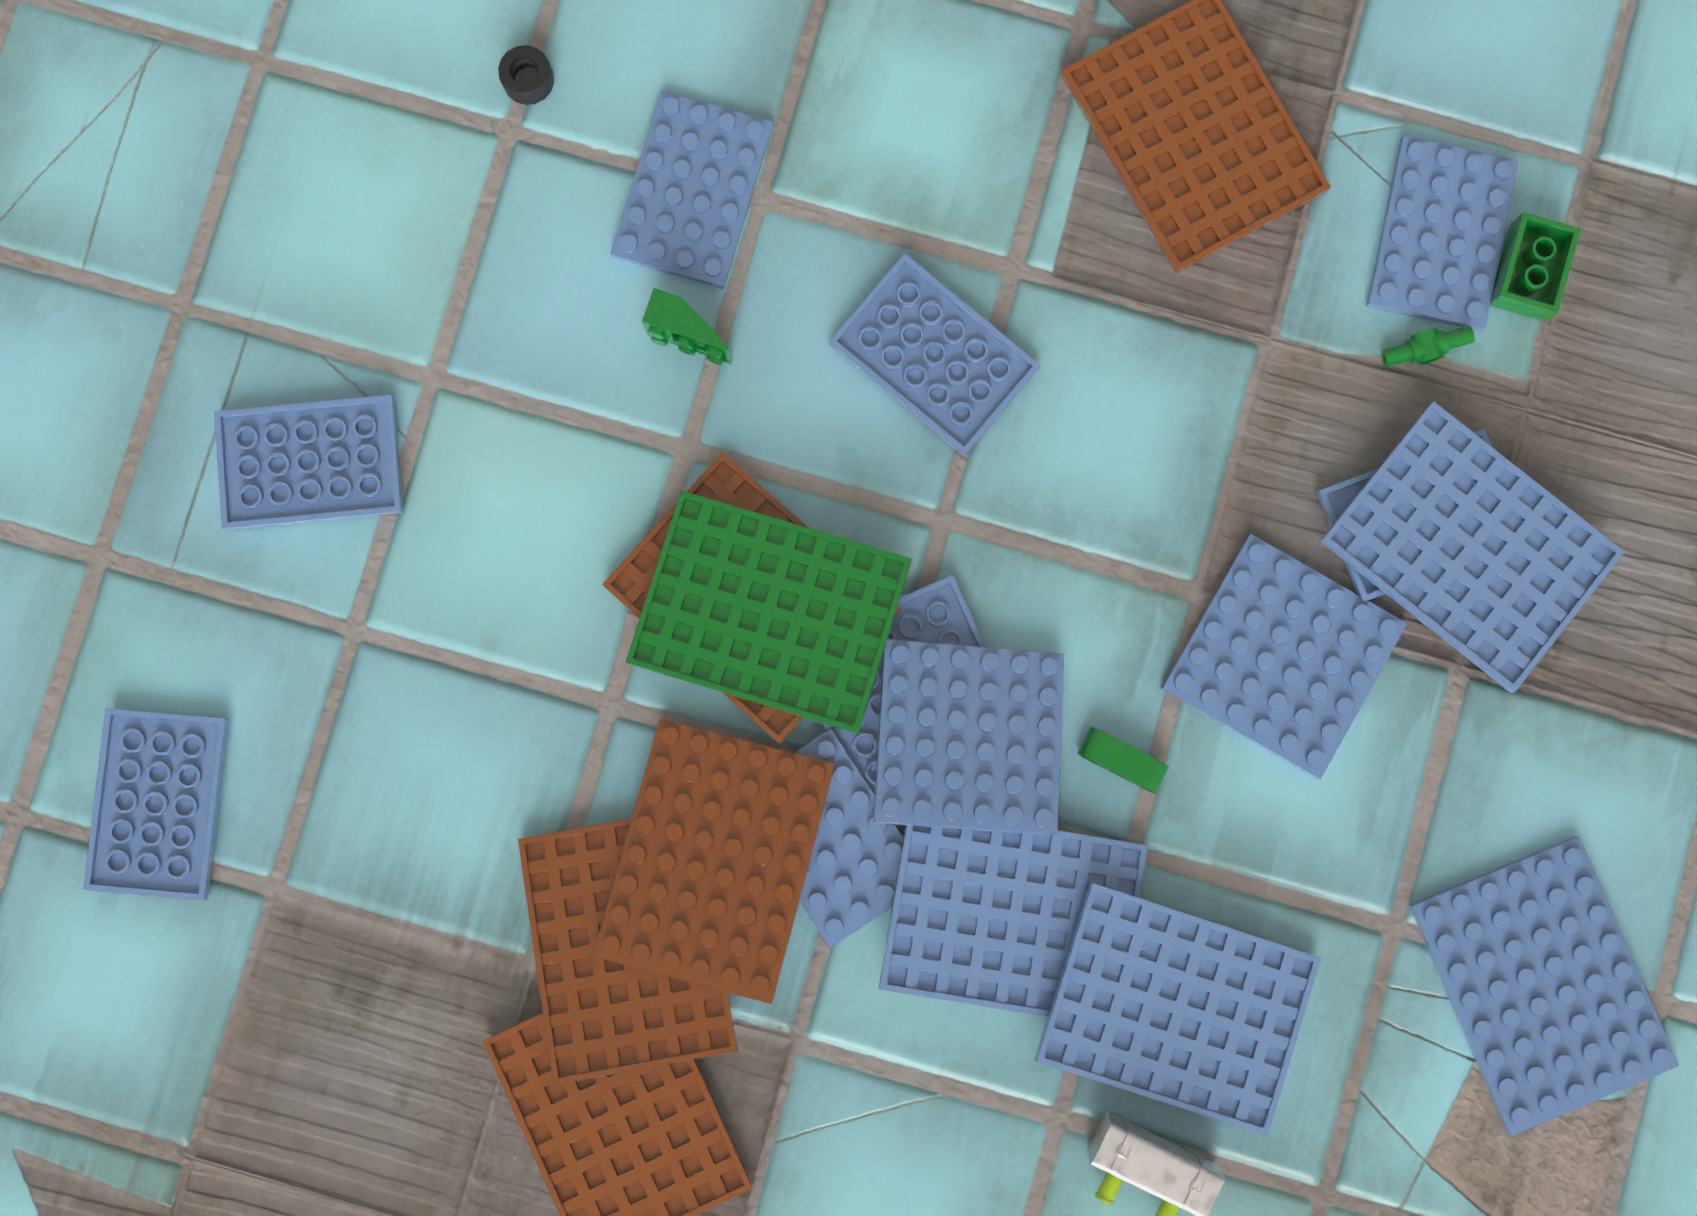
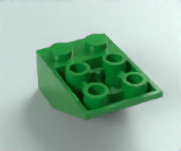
(675, 322)

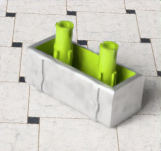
(1154, 1165)

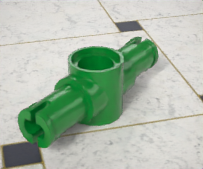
(1427, 346)

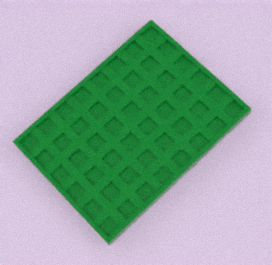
(769, 611)

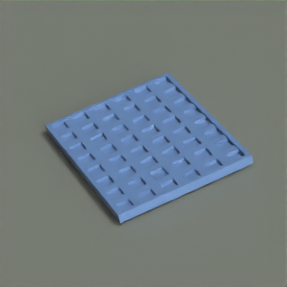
(1472, 547)
(995, 912)
(1543, 986)
(1178, 1009)

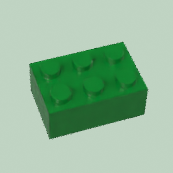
(1534, 266)

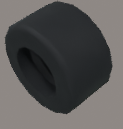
(517, 59)

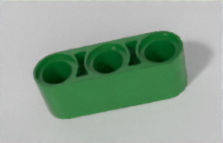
(1123, 760)

